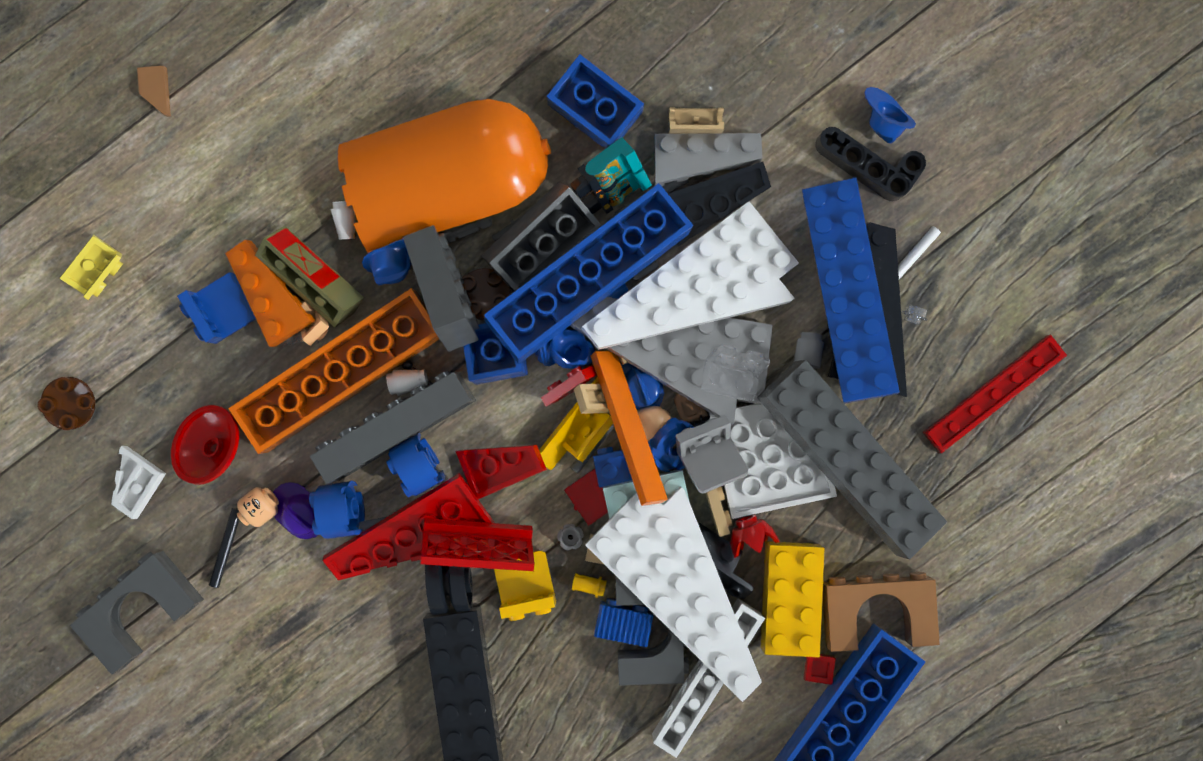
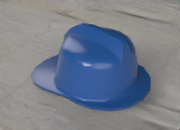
(887, 116)
(388, 263)
(643, 388)

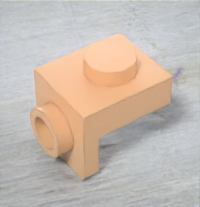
(316, 330)

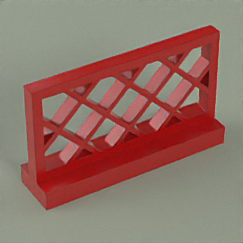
(470, 536)

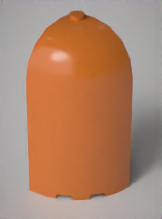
(442, 170)

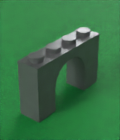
(101, 624)
(650, 666)

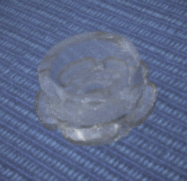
(915, 314)

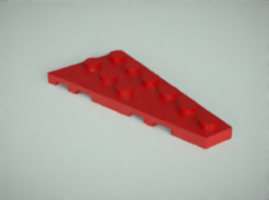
(401, 533)

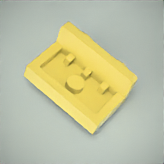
(92, 267)

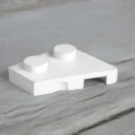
(135, 483)

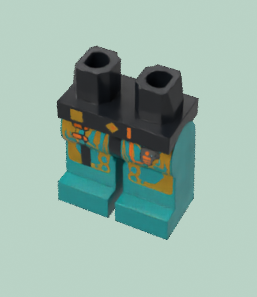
(610, 177)

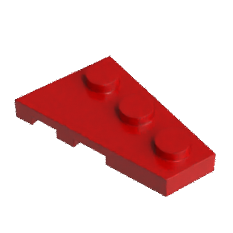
(499, 467)

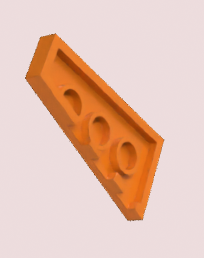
(271, 302)

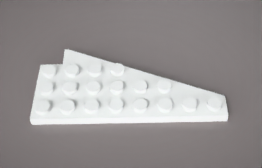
(715, 278)
(670, 569)

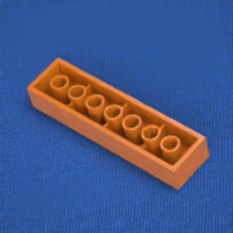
(335, 372)

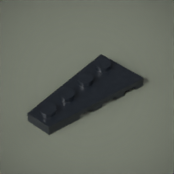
(719, 196)

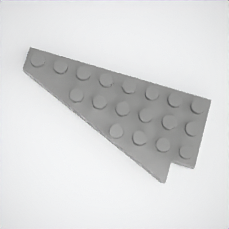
(680, 356)

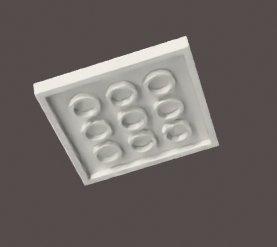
(777, 467)

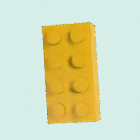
(792, 599)

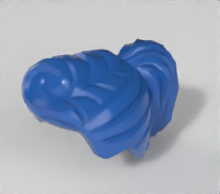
(566, 350)

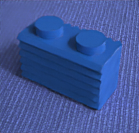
(623, 623)

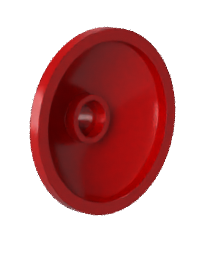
(205, 445)

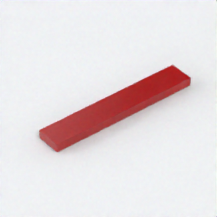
(994, 393)

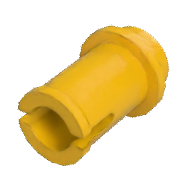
(589, 585)

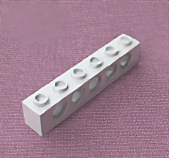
(699, 691)

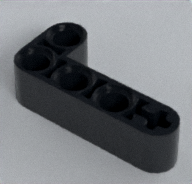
(867, 158)

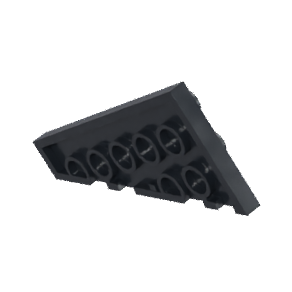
(884, 255)

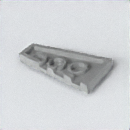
(697, 154)

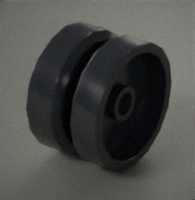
(448, 586)

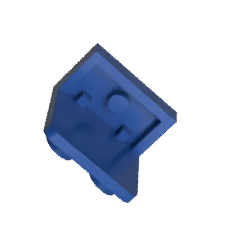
(217, 309)

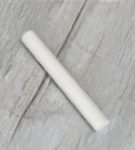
(917, 251)

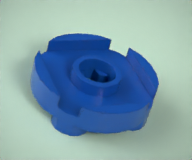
(662, 443)

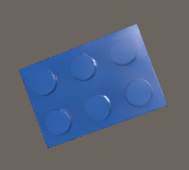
(594, 102)

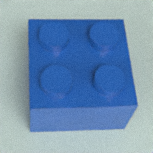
(489, 359)

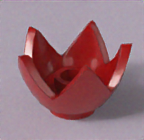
(752, 532)

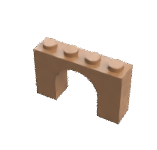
(844, 598)

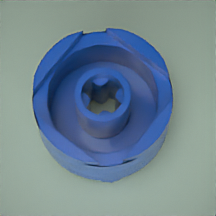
(415, 465)
(337, 510)

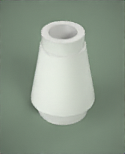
(343, 220)
(404, 381)

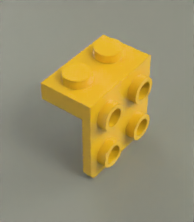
(526, 590)

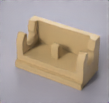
(695, 120)

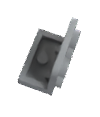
(710, 454)

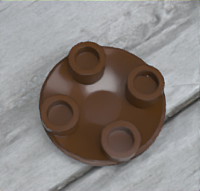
(484, 290)
(67, 403)

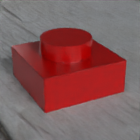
(819, 669)

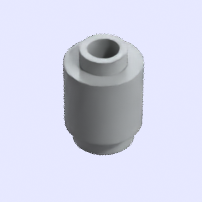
(810, 348)

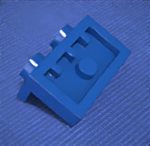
(611, 467)

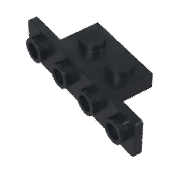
(725, 563)

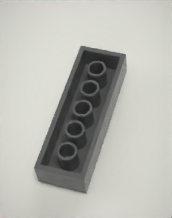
(385, 430)

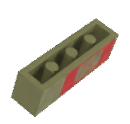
(309, 276)

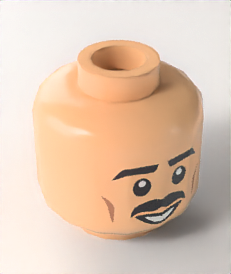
(257, 507)

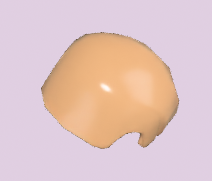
(653, 419)

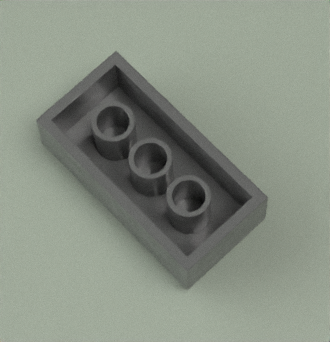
(541, 236)
(442, 288)

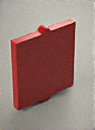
(588, 497)

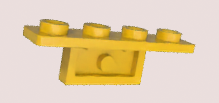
(575, 434)

